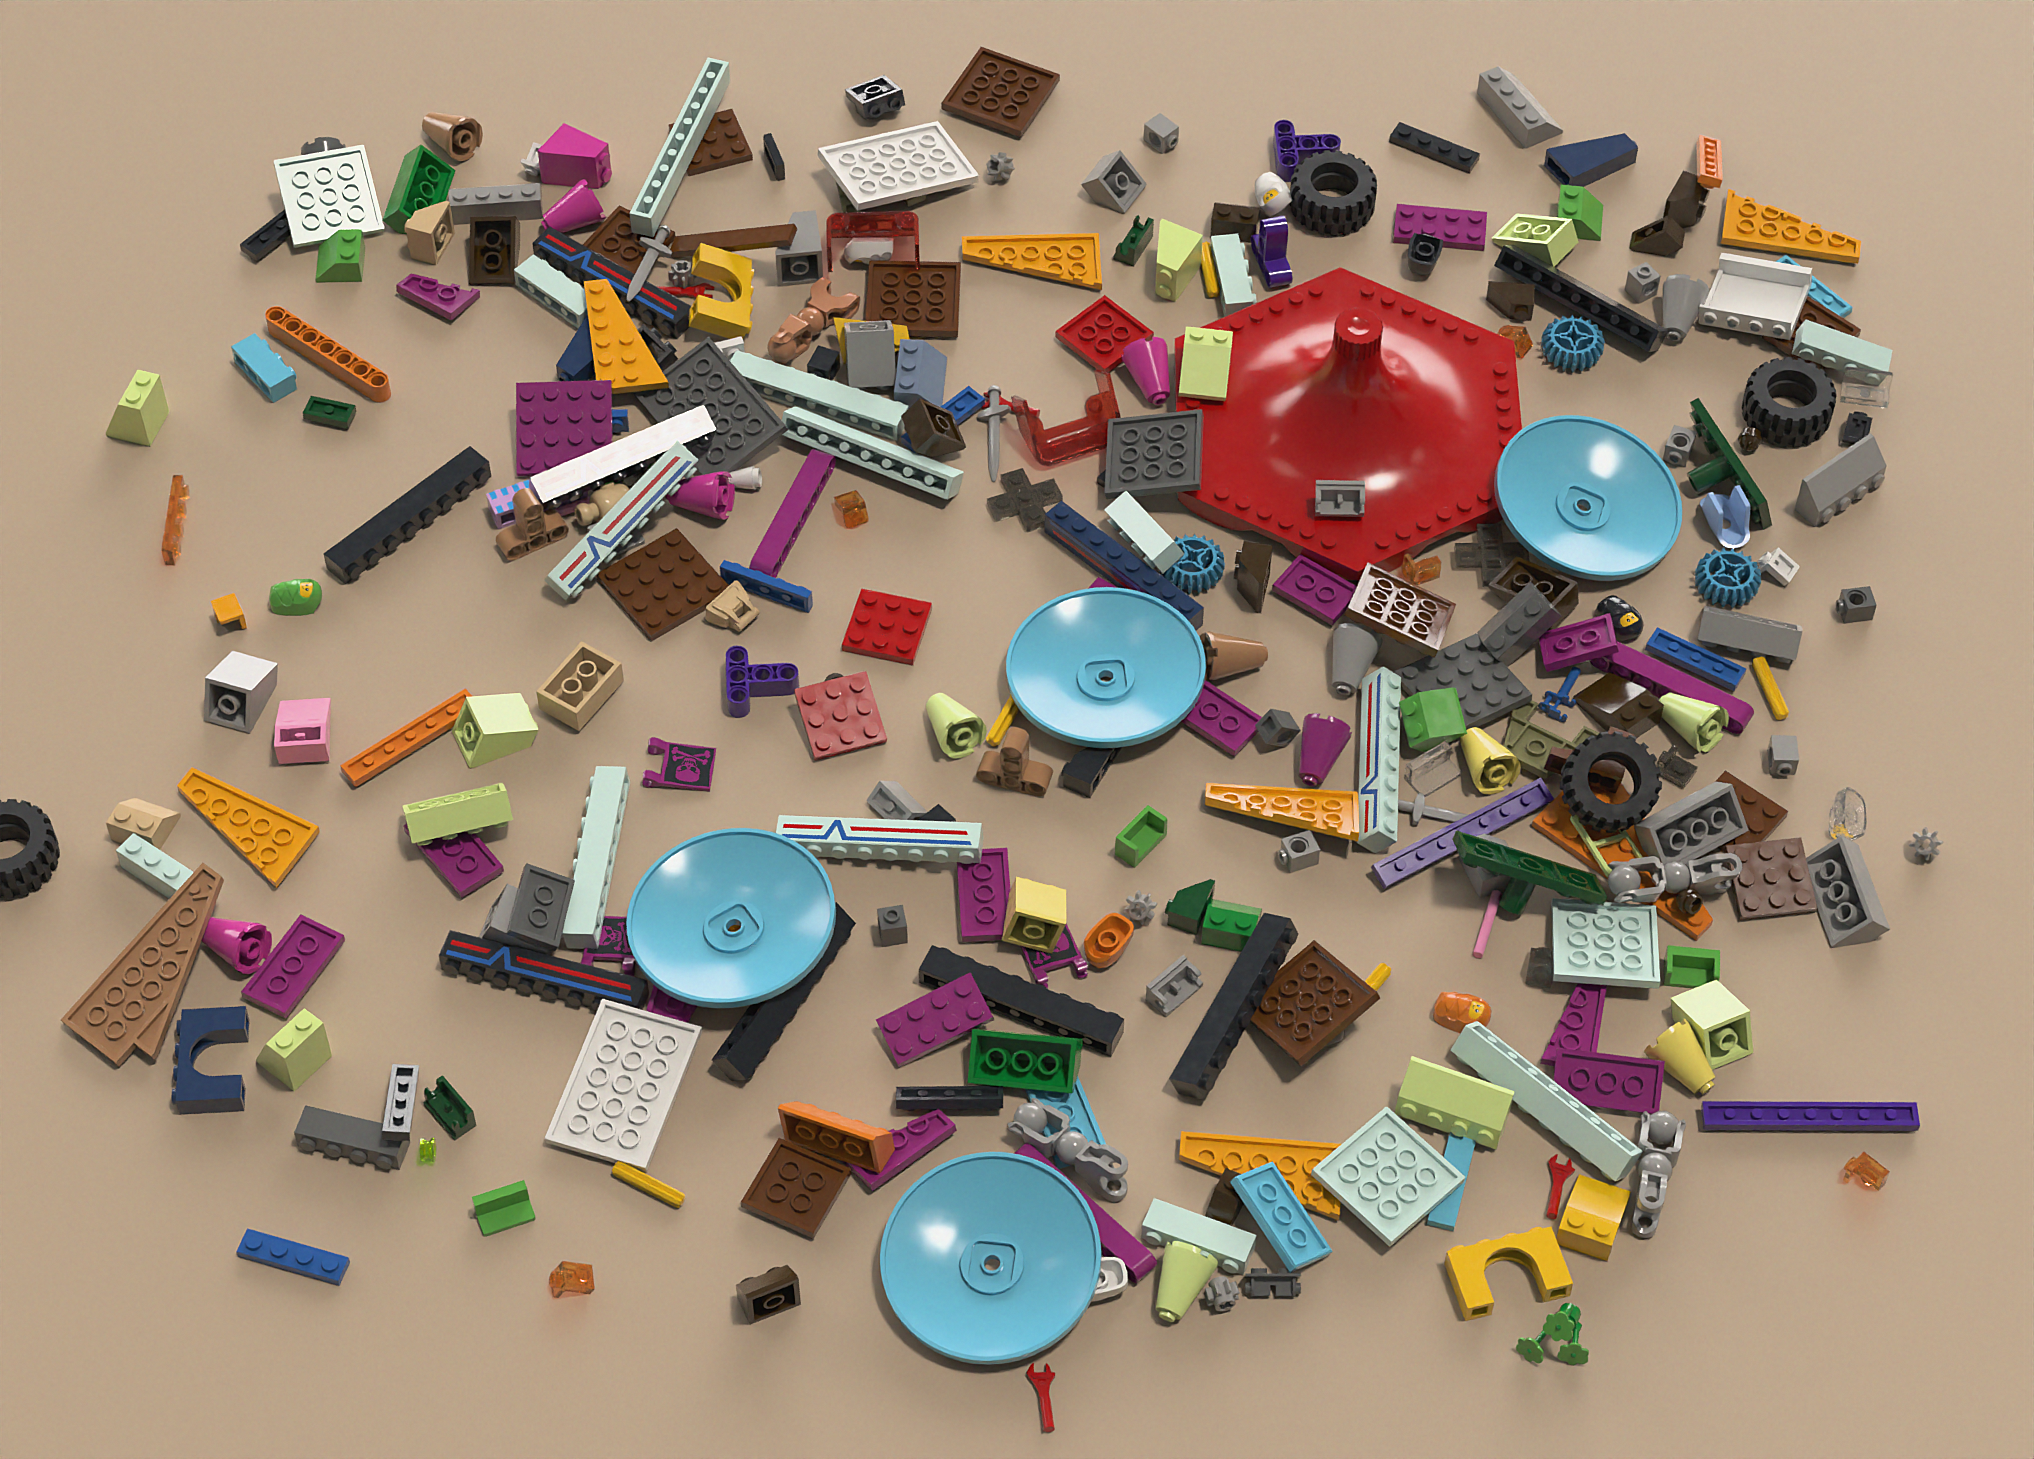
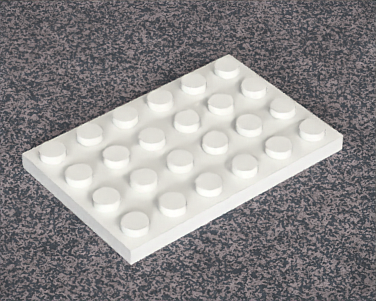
(897, 165)
(623, 1085)

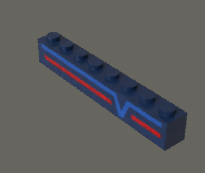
(1115, 561)

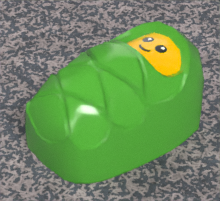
(295, 597)

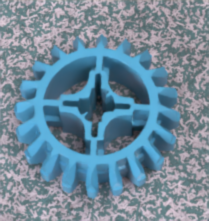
(1572, 343)
(1189, 570)
(1725, 583)

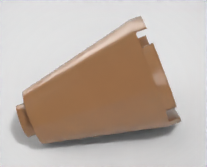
(454, 134)
(1230, 655)

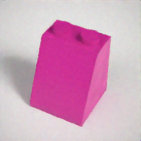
(573, 157)

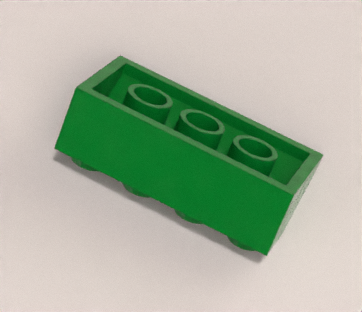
(419, 184)
(1024, 1060)

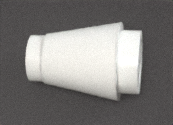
(746, 478)

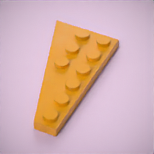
(1779, 231)
(1051, 256)
(617, 345)
(1311, 809)
(257, 829)
(1244, 1153)

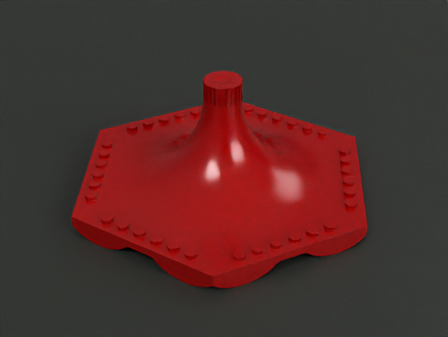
(1354, 389)

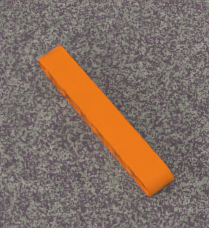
(328, 354)

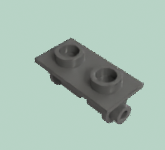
(1283, 1281)

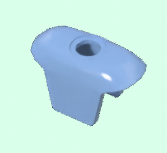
(1730, 508)

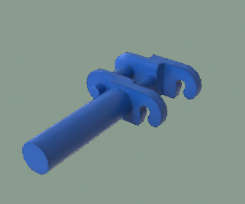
(1561, 697)

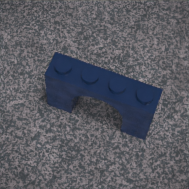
(198, 1031)

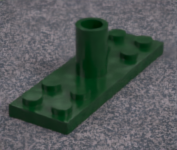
(1724, 466)
(1527, 872)

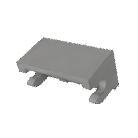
(1339, 498)
(1173, 986)

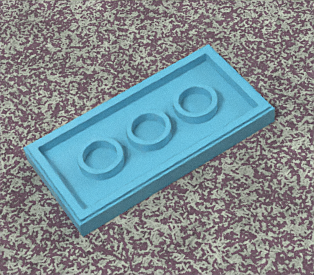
(1078, 1110)
(1281, 1216)

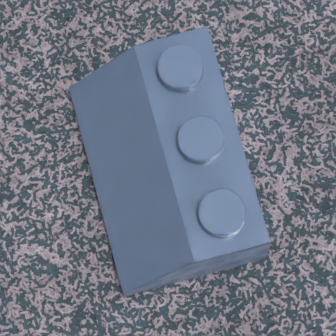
(919, 373)

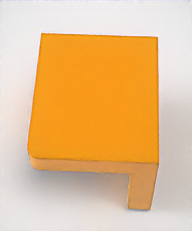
(227, 610)

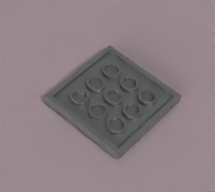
(1154, 454)
(1482, 682)

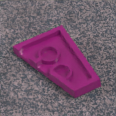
(440, 298)

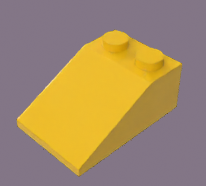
(1592, 1217)

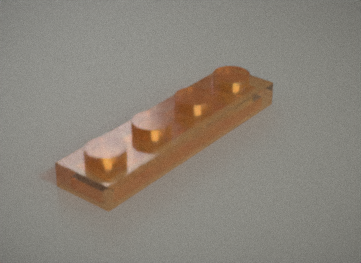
(174, 526)

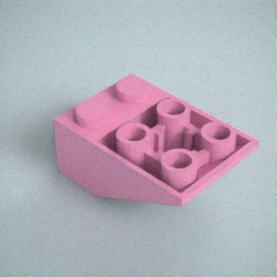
(303, 731)

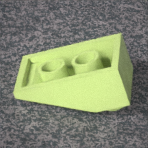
(1539, 235)
(1205, 363)

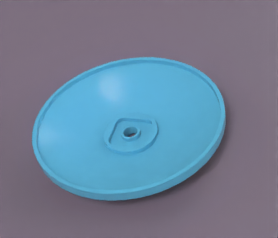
(1594, 464)
(1110, 633)
(724, 880)
(979, 1212)

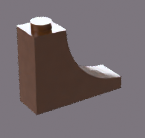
(1603, 774)

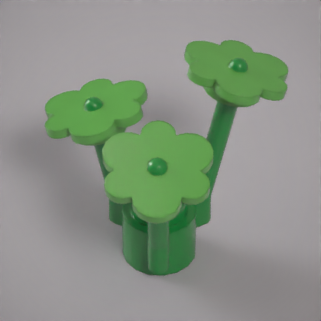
(1560, 1326)

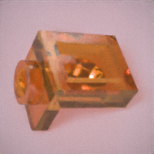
(852, 508)
(1422, 571)
(1868, 1169)

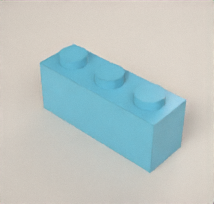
(264, 367)

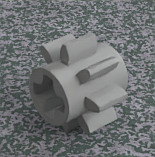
(1000, 166)
(681, 274)
(1919, 842)
(1136, 912)
(1221, 1293)

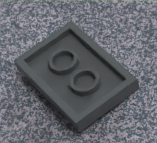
(540, 907)

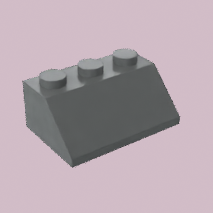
(1518, 624)

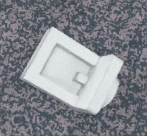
(531, 164)

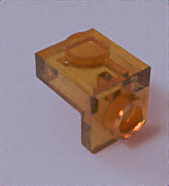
(1520, 337)
(571, 1278)

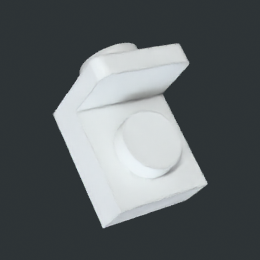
(730, 346)
(1778, 565)

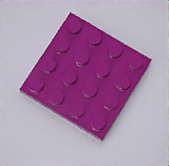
(560, 422)

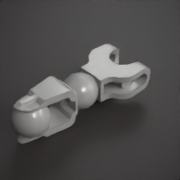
(1671, 877)
(1072, 1148)
(1655, 1167)

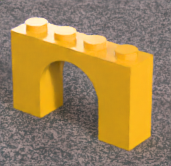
(734, 274)
(1533, 1249)

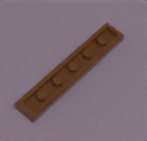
(736, 239)

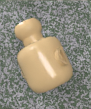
(600, 503)

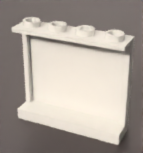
(1756, 296)

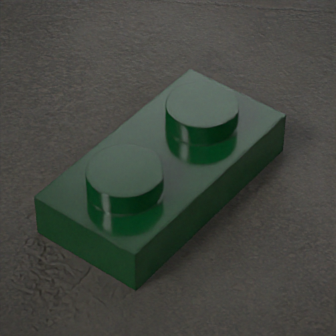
(329, 412)

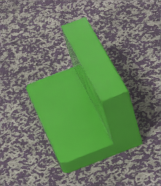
(503, 1208)

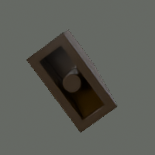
(1658, 237)
(1512, 299)
(1225, 1201)

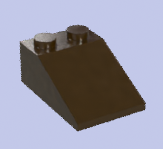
(493, 249)
(1556, 588)
(1620, 705)

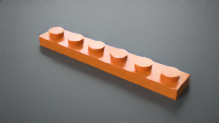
(1709, 162)
(404, 740)

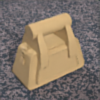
(729, 606)

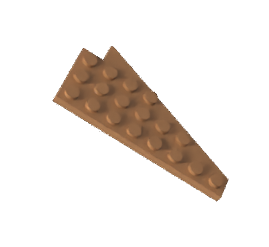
(142, 986)

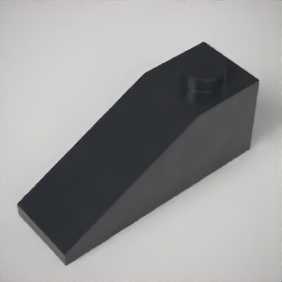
(1088, 769)

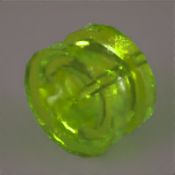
(428, 1149)

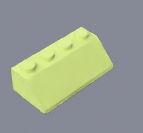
(458, 813)
(1454, 1102)

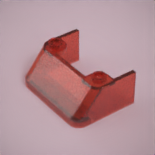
(872, 225)
(1074, 437)

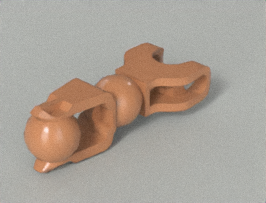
(797, 331)

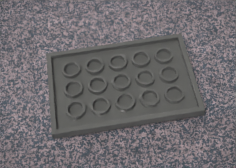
(738, 412)

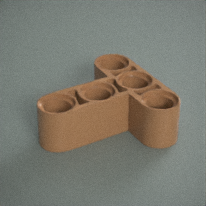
(532, 529)
(1012, 766)

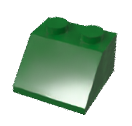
(1229, 924)

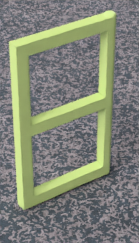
(1603, 842)

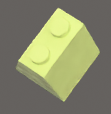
(1177, 259)
(140, 410)
(493, 727)
(1717, 1021)
(296, 1050)

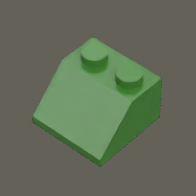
(1583, 209)
(341, 257)
(1432, 718)

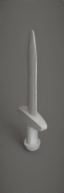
(654, 249)
(994, 414)
(1419, 808)

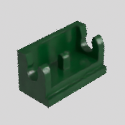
(1135, 242)
(449, 1108)

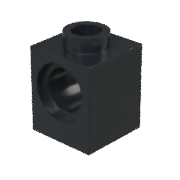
(824, 363)

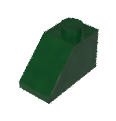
(1190, 906)

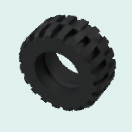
(1336, 172)
(1793, 380)
(1625, 752)
(40, 855)

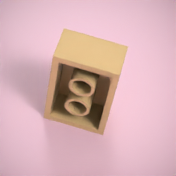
(580, 686)

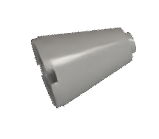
(1681, 304)
(1352, 656)

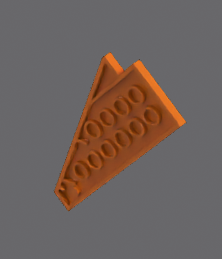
(1556, 825)

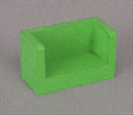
(1141, 836)
(1690, 966)

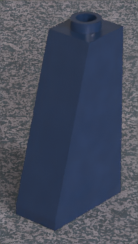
(1591, 159)
(577, 359)

